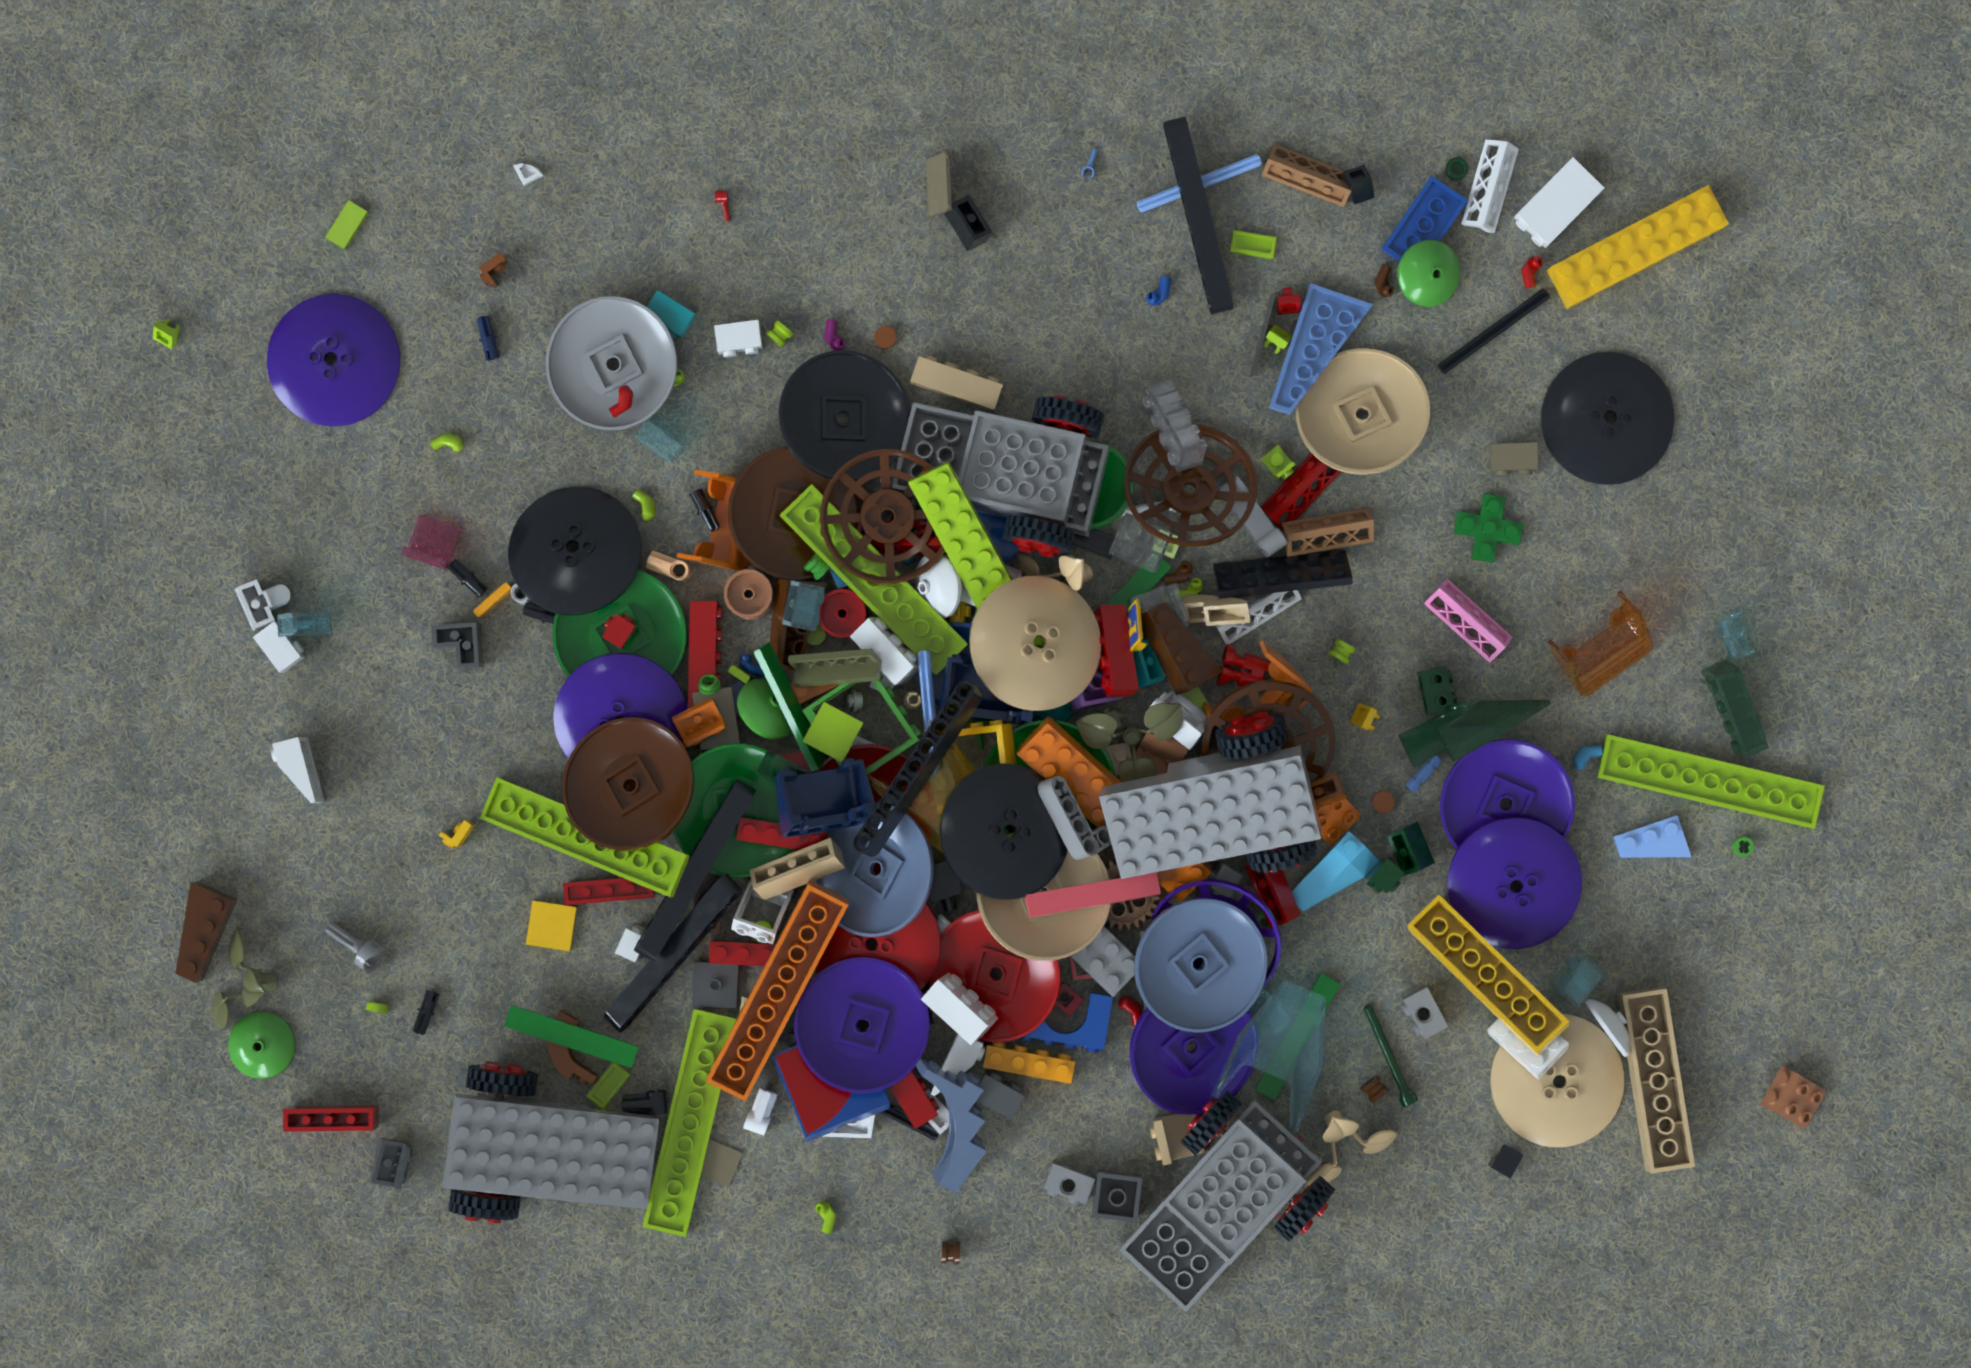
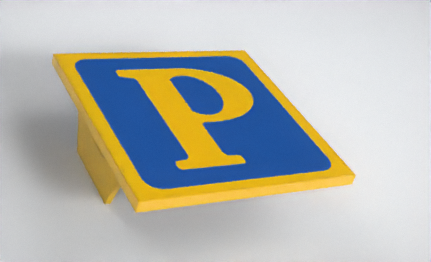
(1135, 626)

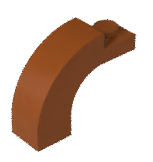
(564, 1059)

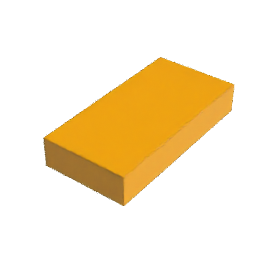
(494, 599)

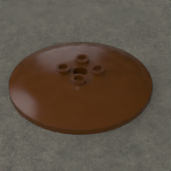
(755, 509)
(598, 778)

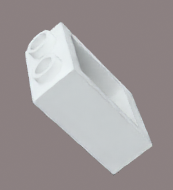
(1192, 719)
(757, 931)

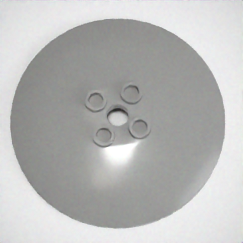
(581, 354)

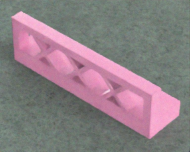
(1472, 617)

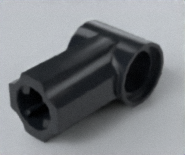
(649, 1102)

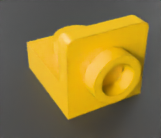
(461, 832)

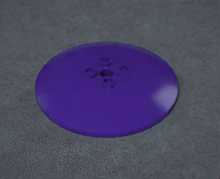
(364, 366)
(612, 688)
(1505, 770)
(1510, 852)
(856, 992)
(1183, 1078)

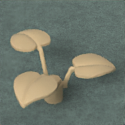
(1072, 568)
(1339, 1128)

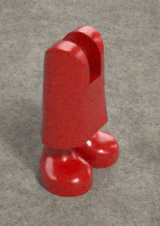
(1251, 670)

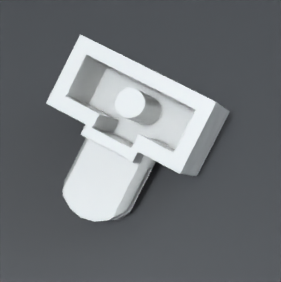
(259, 603)

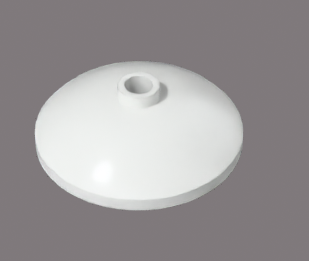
(940, 586)
(1612, 1024)

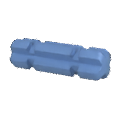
(1423, 773)

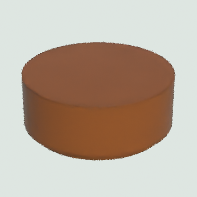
(885, 337)
(1383, 802)

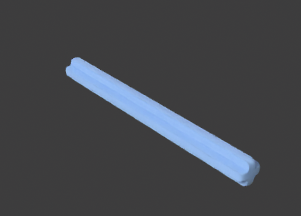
(1208, 179)
(927, 692)

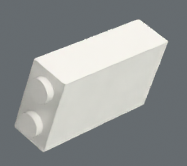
(1558, 203)

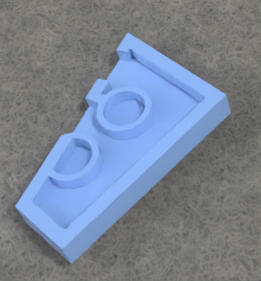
(1656, 839)

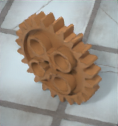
(1126, 917)

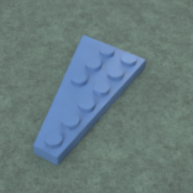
(1320, 332)

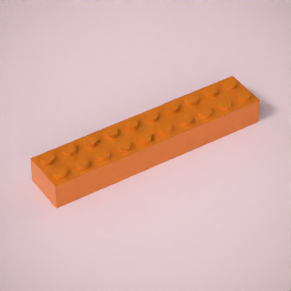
(1056, 753)
(777, 990)

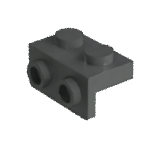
(391, 1163)

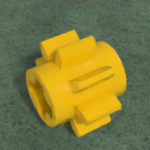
(960, 613)

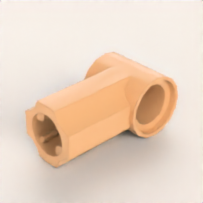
(667, 566)

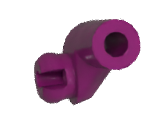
(832, 337)

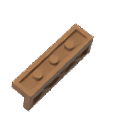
(1307, 178)
(1328, 527)

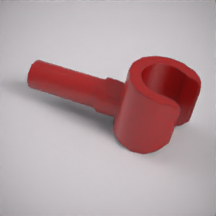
(722, 197)

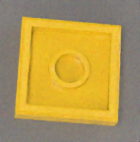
(551, 925)

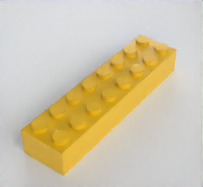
(1637, 247)
(1488, 975)

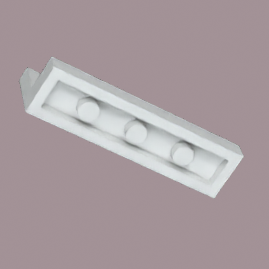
(1494, 185)
(1256, 607)

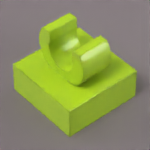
(166, 334)
(1279, 337)

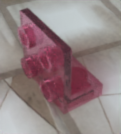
(432, 542)

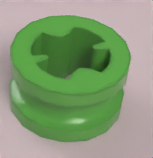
(1750, 847)

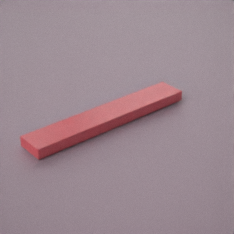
(1092, 894)

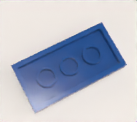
(1426, 218)

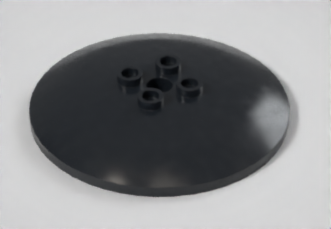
(848, 385)
(1576, 424)
(580, 579)
(976, 840)

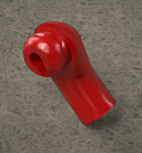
(1529, 269)
(624, 402)
(1131, 1006)

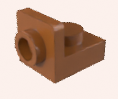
(494, 265)

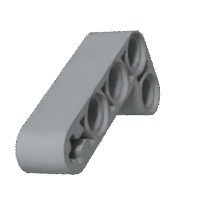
(1261, 528)
(1070, 821)

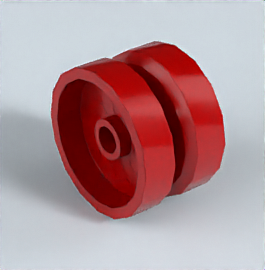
(829, 613)

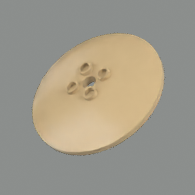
(1370, 383)
(1005, 647)
(1049, 935)
(1565, 1113)

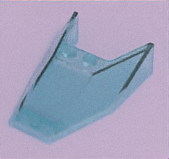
(1285, 1042)

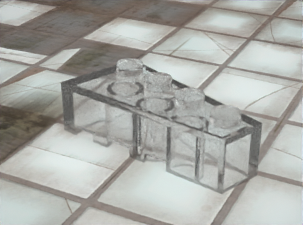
(1174, 425)

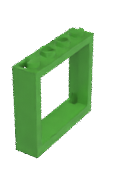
(899, 711)

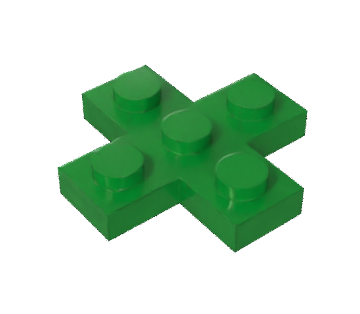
(1488, 528)

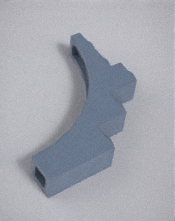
(963, 1146)

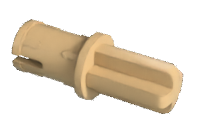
(912, 700)

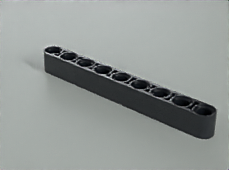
(1198, 215)
(908, 774)
(697, 868)
(674, 953)

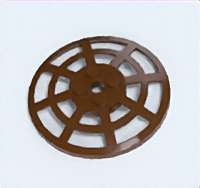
(1194, 502)
(871, 518)
(1290, 712)

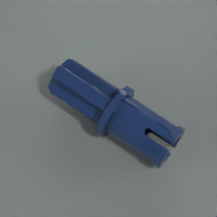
(487, 338)

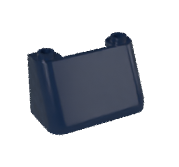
(990, 707)
(823, 799)

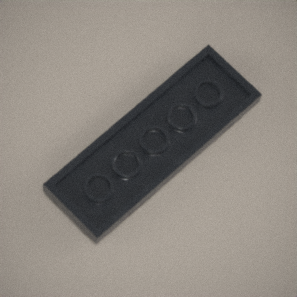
(1282, 574)

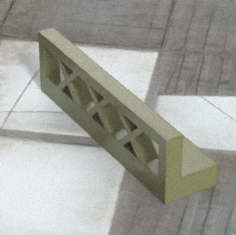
(835, 667)

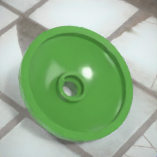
(1417, 270)
(761, 710)
(276, 1042)

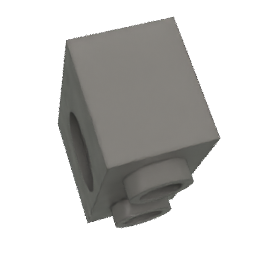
(1433, 1022)
(1059, 1173)

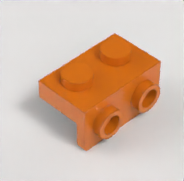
(699, 722)

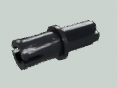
(704, 510)
(467, 578)
(538, 613)
(425, 1012)

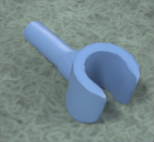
(1090, 165)

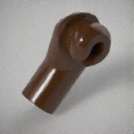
(1381, 282)
(1180, 575)

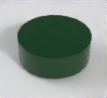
(1456, 168)

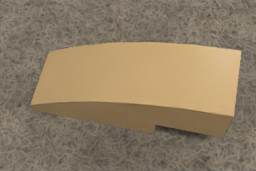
(1215, 610)

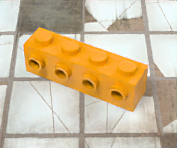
(1029, 1063)

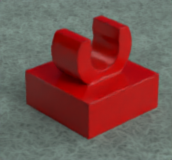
(1288, 302)

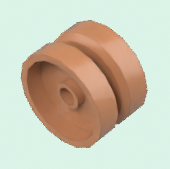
(758, 604)

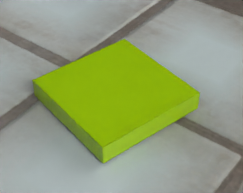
(833, 732)

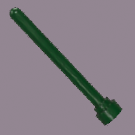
(1407, 1097)

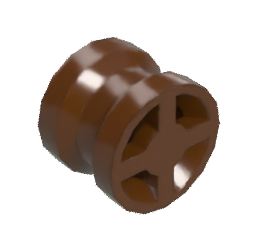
(1374, 1089)
(950, 1252)

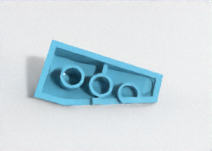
(1337, 869)

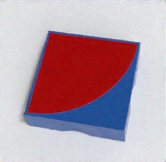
(818, 1105)

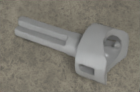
(367, 954)

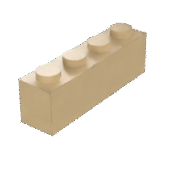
(956, 383)
(797, 869)

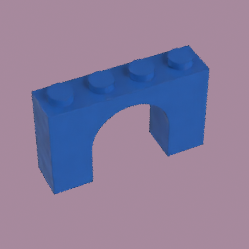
(1089, 1034)

